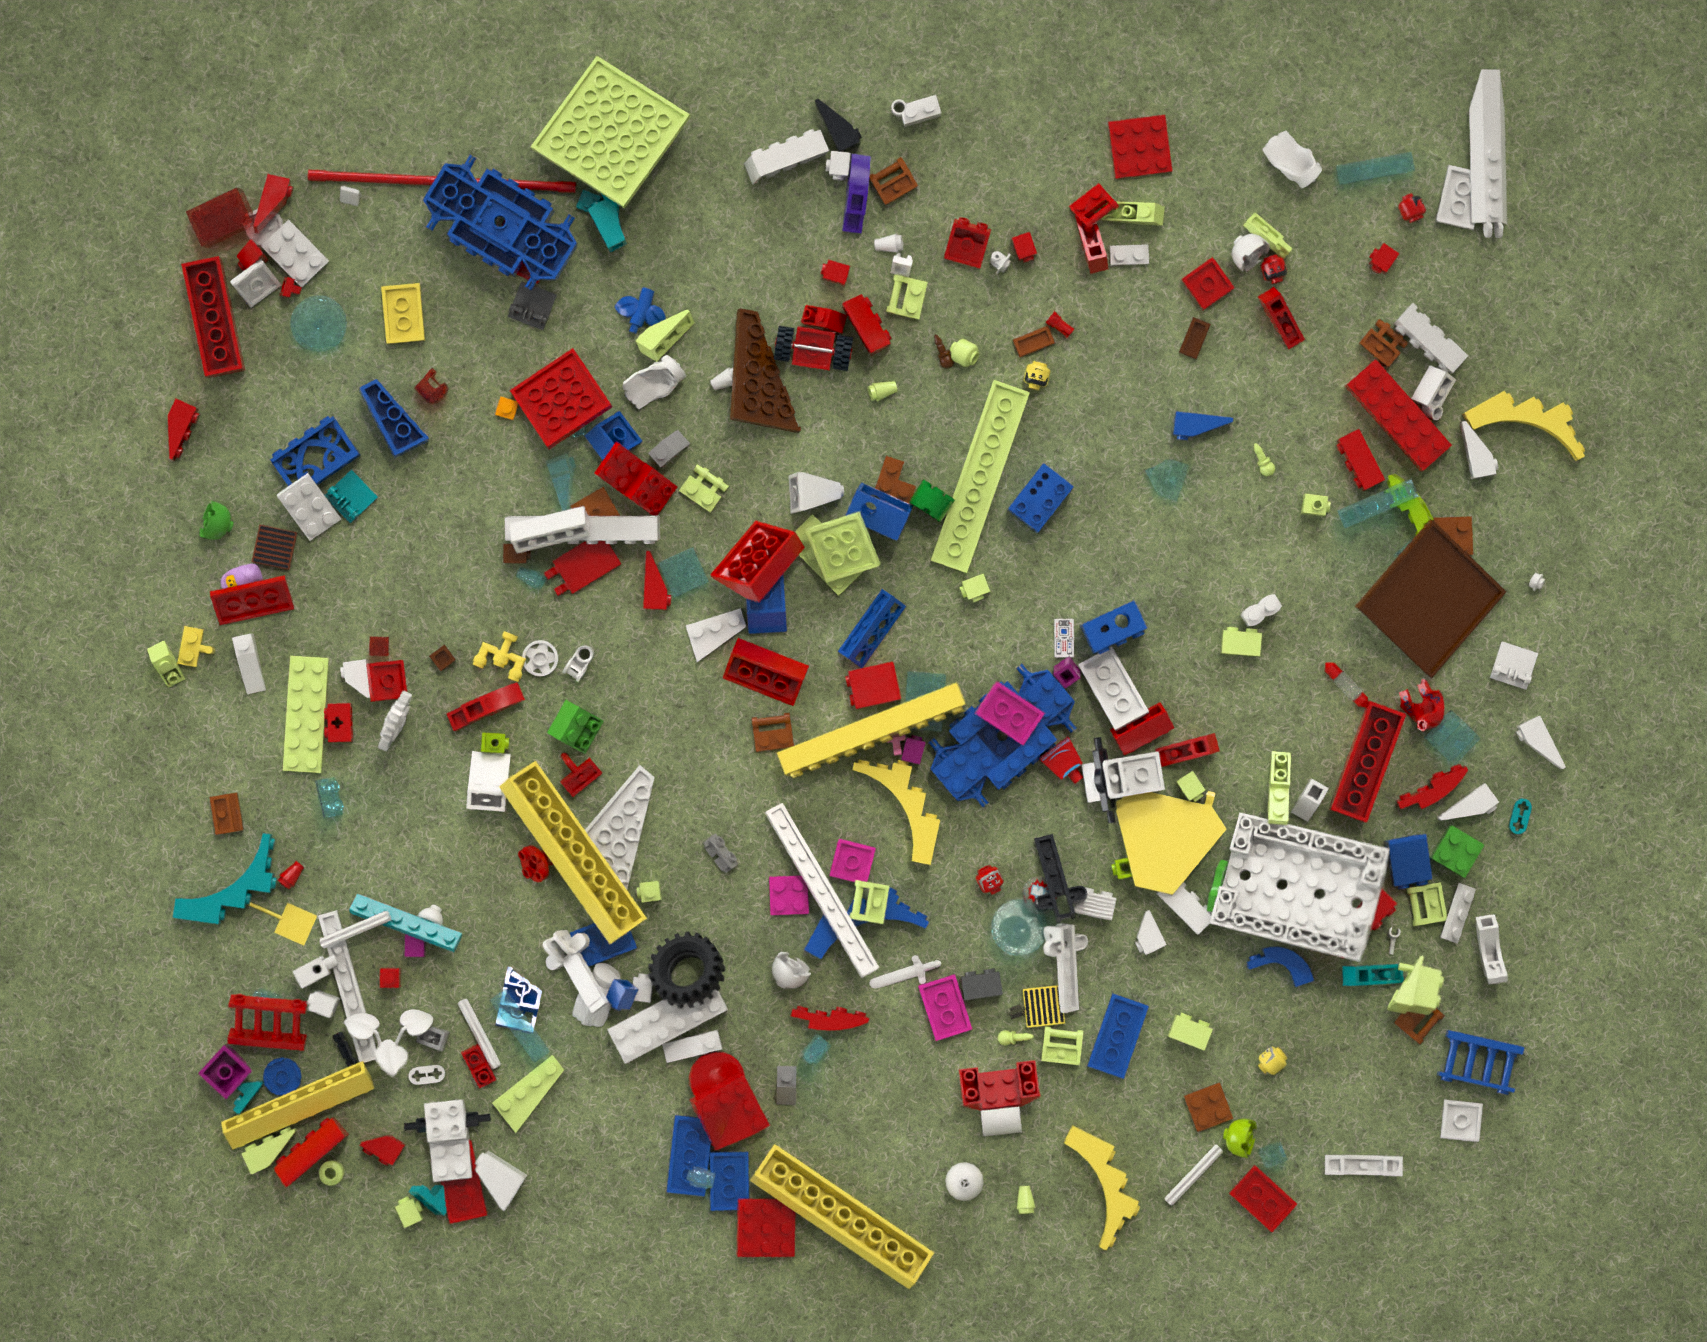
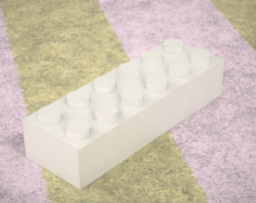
(660, 1024)

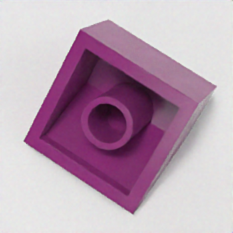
(225, 1071)

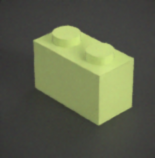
(1241, 643)
(1190, 1032)

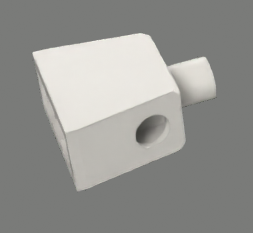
(307, 974)

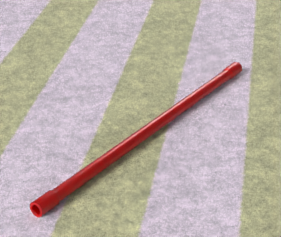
(323, 175)

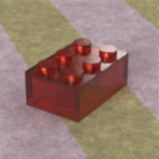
(221, 217)

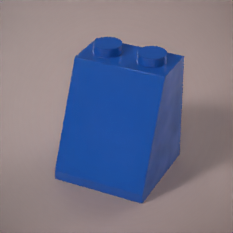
(1409, 860)

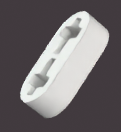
(428, 1079)

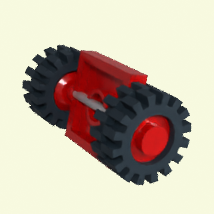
(813, 348)

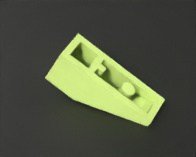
(662, 336)

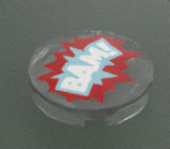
(1033, 888)

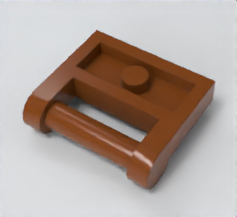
(895, 187)
(774, 738)
(1410, 1020)

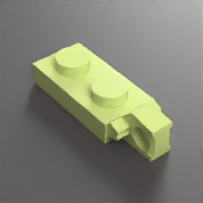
(1260, 227)

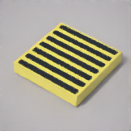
(1042, 1006)

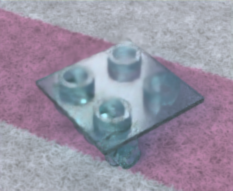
(329, 797)

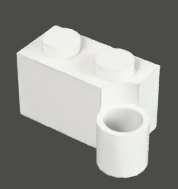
(918, 110)
(1433, 392)

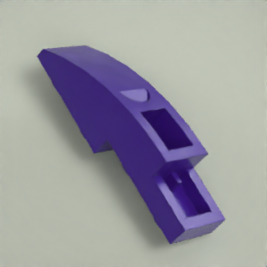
(856, 193)

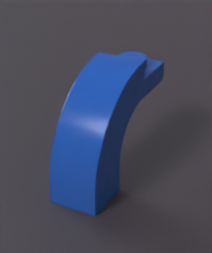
(1292, 961)

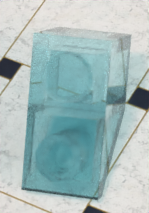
(815, 1049)

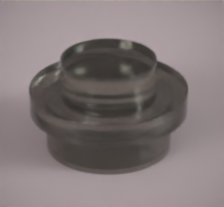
(1016, 1011)

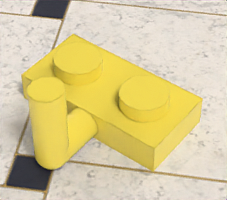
(191, 647)

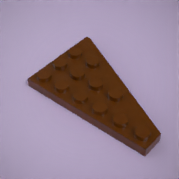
(756, 384)

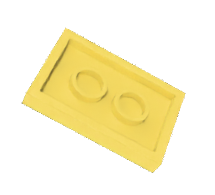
(403, 313)

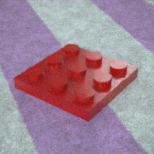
(1140, 146)
(765, 1228)

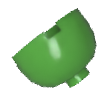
(216, 521)

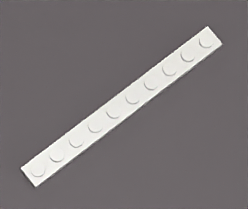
(822, 890)

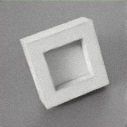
(901, 266)

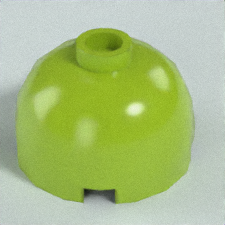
(1240, 1137)

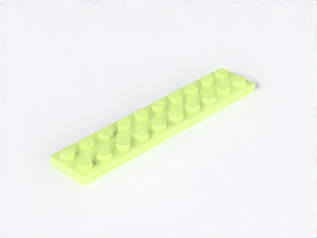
(980, 476)

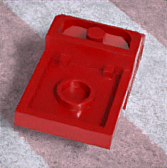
(635, 479)

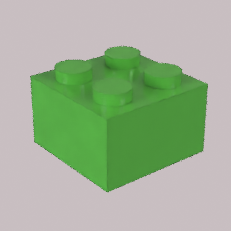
(1456, 851)

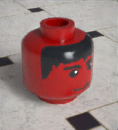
(1412, 208)
(1273, 269)

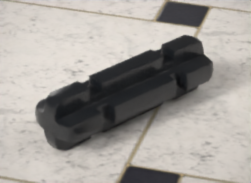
(344, 1049)

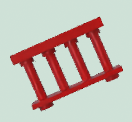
(262, 1038)

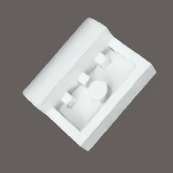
(1001, 1121)

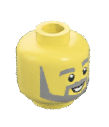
(1272, 1060)

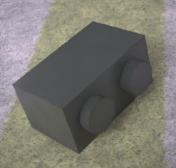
(981, 985)

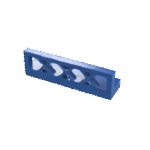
(869, 626)

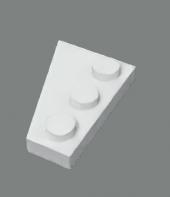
(714, 631)

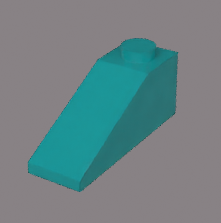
(1371, 975)

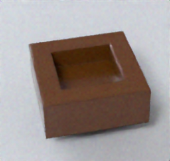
(442, 658)

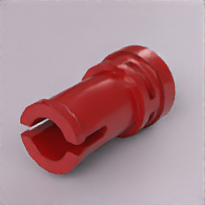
(1056, 322)

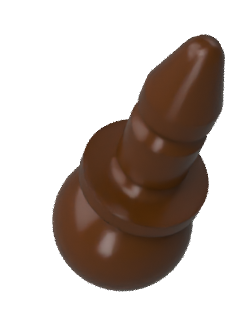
(945, 358)

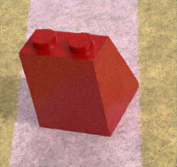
(873, 685)

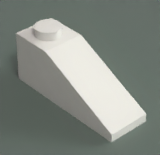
(1478, 456)
(249, 663)
(1538, 738)
(1475, 803)
(692, 1046)

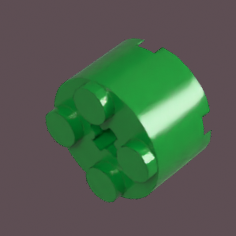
(931, 500)

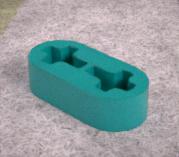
(1524, 818)

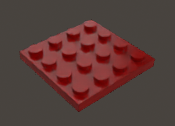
(561, 398)

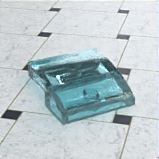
(1452, 738)

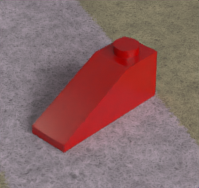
(273, 199)
(1093, 247)
(1281, 317)
(655, 590)
(1188, 749)

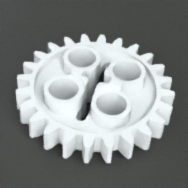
(395, 721)

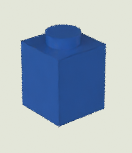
(621, 994)

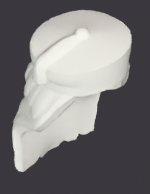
(1292, 159)
(653, 382)
(604, 976)

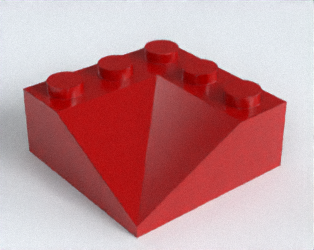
(729, 1111)

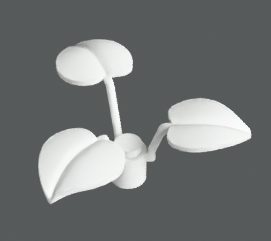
(389, 1054)

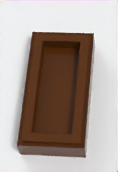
(1194, 338)

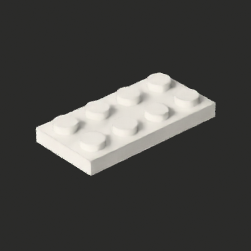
(1113, 689)

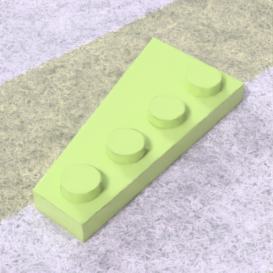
(525, 1095)

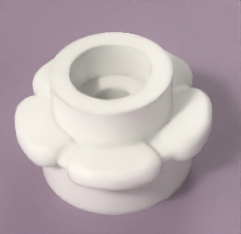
(1536, 581)

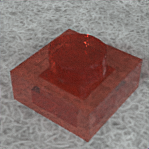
(379, 646)

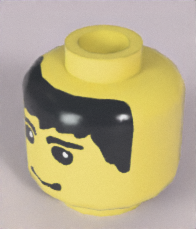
(1037, 375)

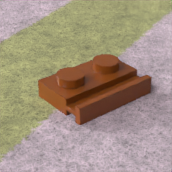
(226, 813)

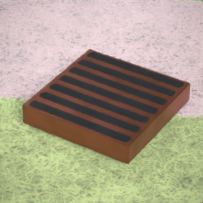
(274, 547)

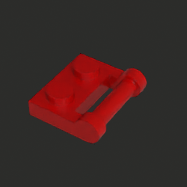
(1090, 203)

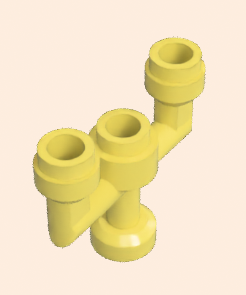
(501, 656)

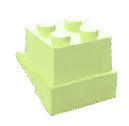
(1418, 990)

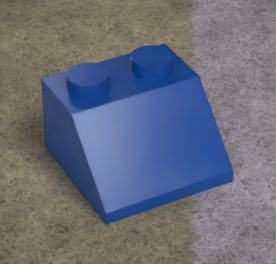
(609, 432)

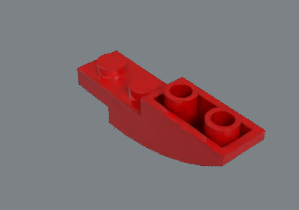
(485, 705)
(1441, 785)
(837, 1021)

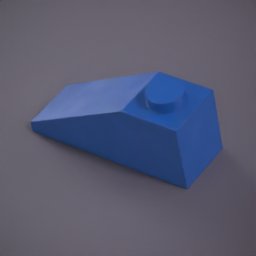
(1194, 424)

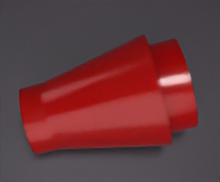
(290, 875)

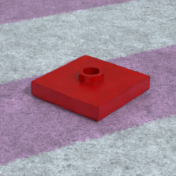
(1207, 283)
(386, 680)

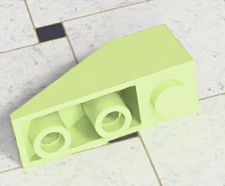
(1137, 213)
(264, 1155)

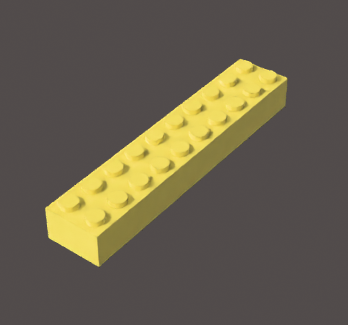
(872, 730)
(572, 852)
(842, 1216)

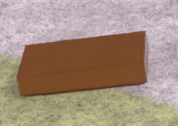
(1033, 341)

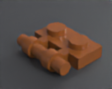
(1379, 347)

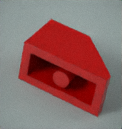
(250, 254)

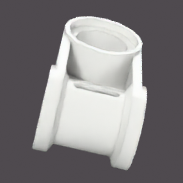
(578, 664)

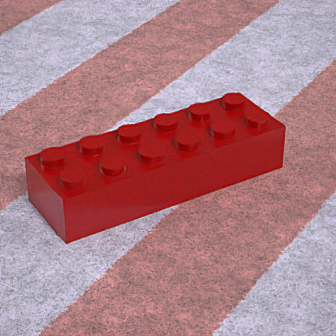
(213, 317)
(1398, 415)
(1367, 761)

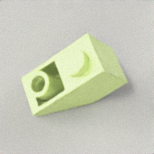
(165, 664)

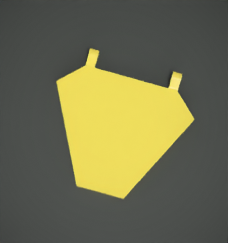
(1166, 837)

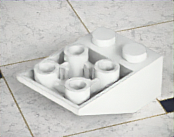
(485, 777)

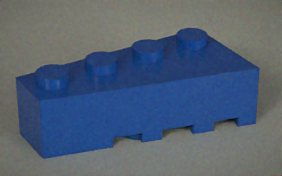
(393, 422)

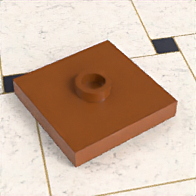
(597, 504)

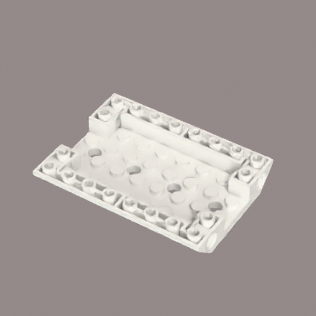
(1307, 863)

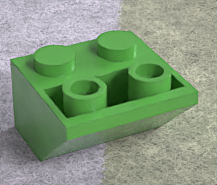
(575, 726)

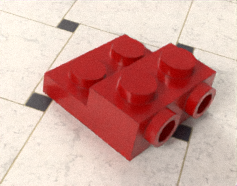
(967, 242)

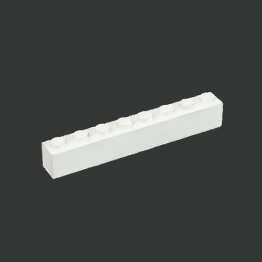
(609, 529)

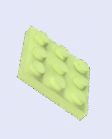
(842, 547)

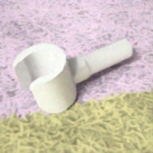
(1392, 940)

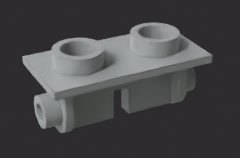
(726, 859)

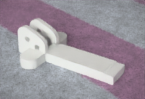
(1064, 943)
(575, 966)

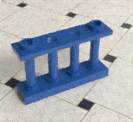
(1492, 1047)

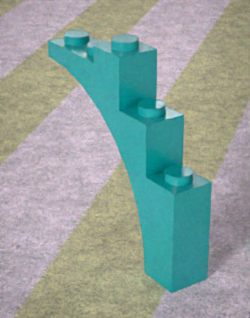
(606, 218)
(256, 878)

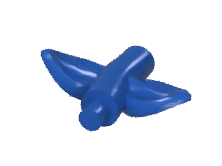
(640, 310)

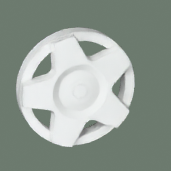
(540, 658)

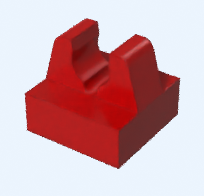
(288, 288)

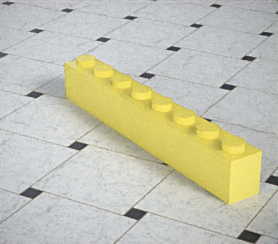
(297, 1105)

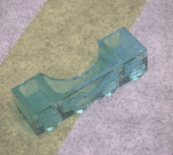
(1378, 503)

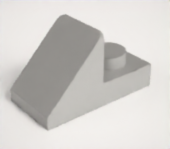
(786, 1085)

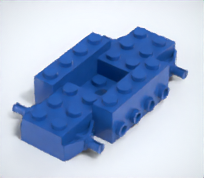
(523, 238)
(983, 756)

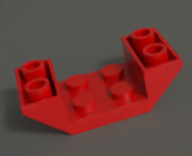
(1000, 1088)

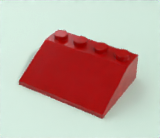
(758, 560)

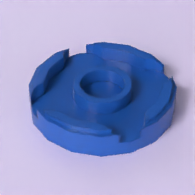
(286, 1072)

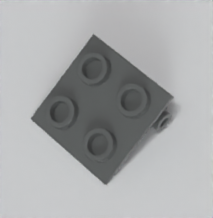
(532, 306)

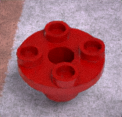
(534, 863)

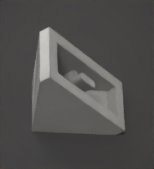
(434, 1038)

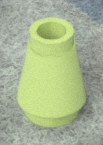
(881, 390)
(1025, 1200)

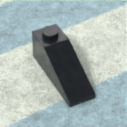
(840, 129)

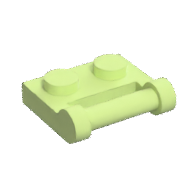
(913, 298)
(876, 902)
(1433, 903)
(1062, 1052)

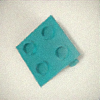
(350, 496)

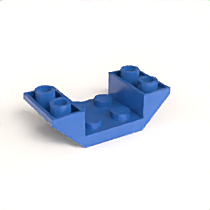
(770, 612)

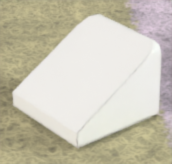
(350, 195)

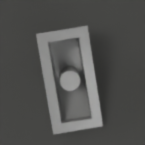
(669, 448)

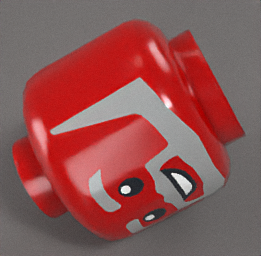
(989, 879)

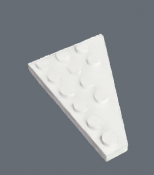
(620, 824)

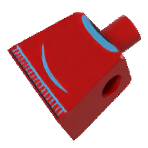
(1063, 760)

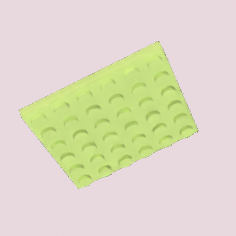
(610, 131)

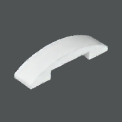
(1364, 1165)

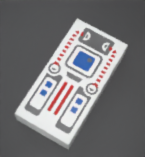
(1063, 638)

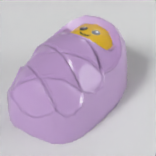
(241, 575)

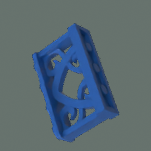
(341, 457)

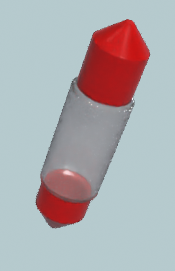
(1346, 684)

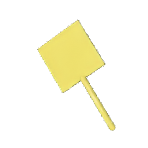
(293, 923)

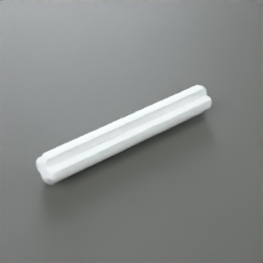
(355, 929)
(479, 1033)
(1193, 1175)

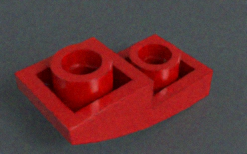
(478, 1066)

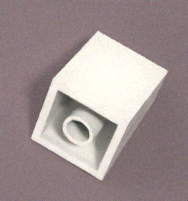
(499, 1177)

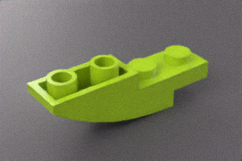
(1419, 511)

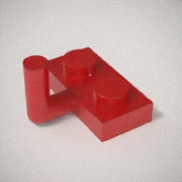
(579, 776)

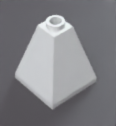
(811, 491)

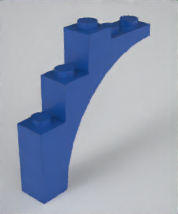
(825, 936)

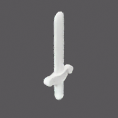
(915, 970)

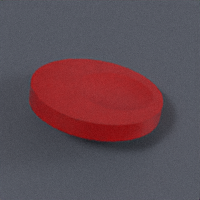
(711, 1070)

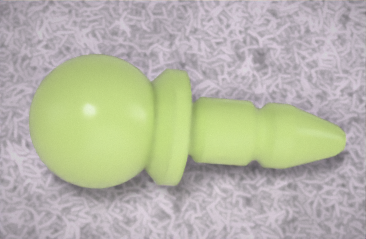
(1266, 467)
(1006, 1037)

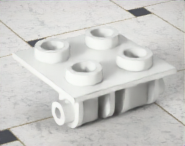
(1514, 665)

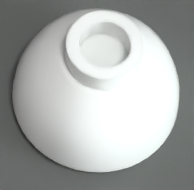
(432, 914)

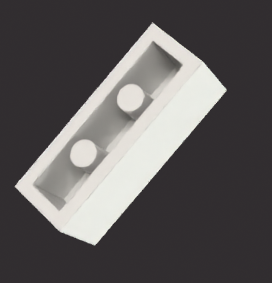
(1188, 908)

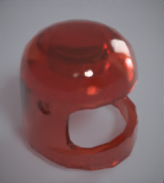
(429, 393)

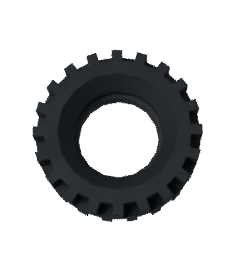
(676, 951)

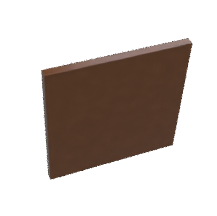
(1430, 598)

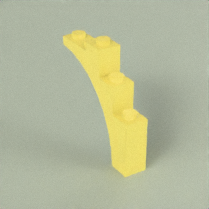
(1529, 412)
(897, 780)
(1118, 1204)

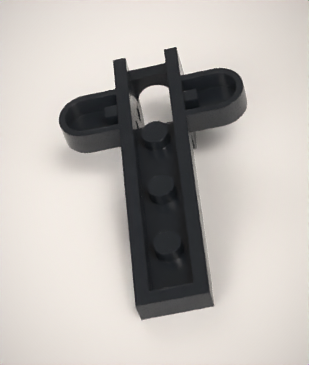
(1056, 881)

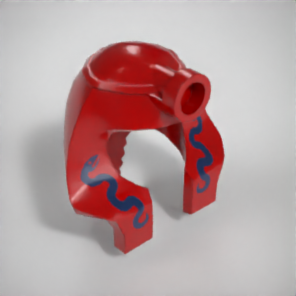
(1427, 713)

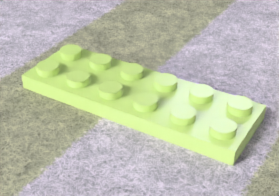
(305, 714)

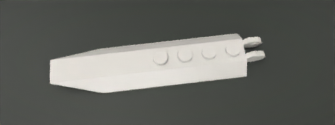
(1488, 154)

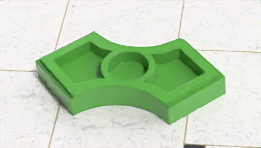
(1218, 881)

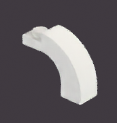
(1489, 948)

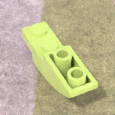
(1279, 788)

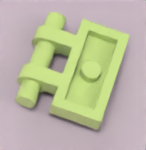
(699, 492)

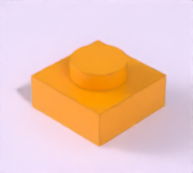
(507, 408)

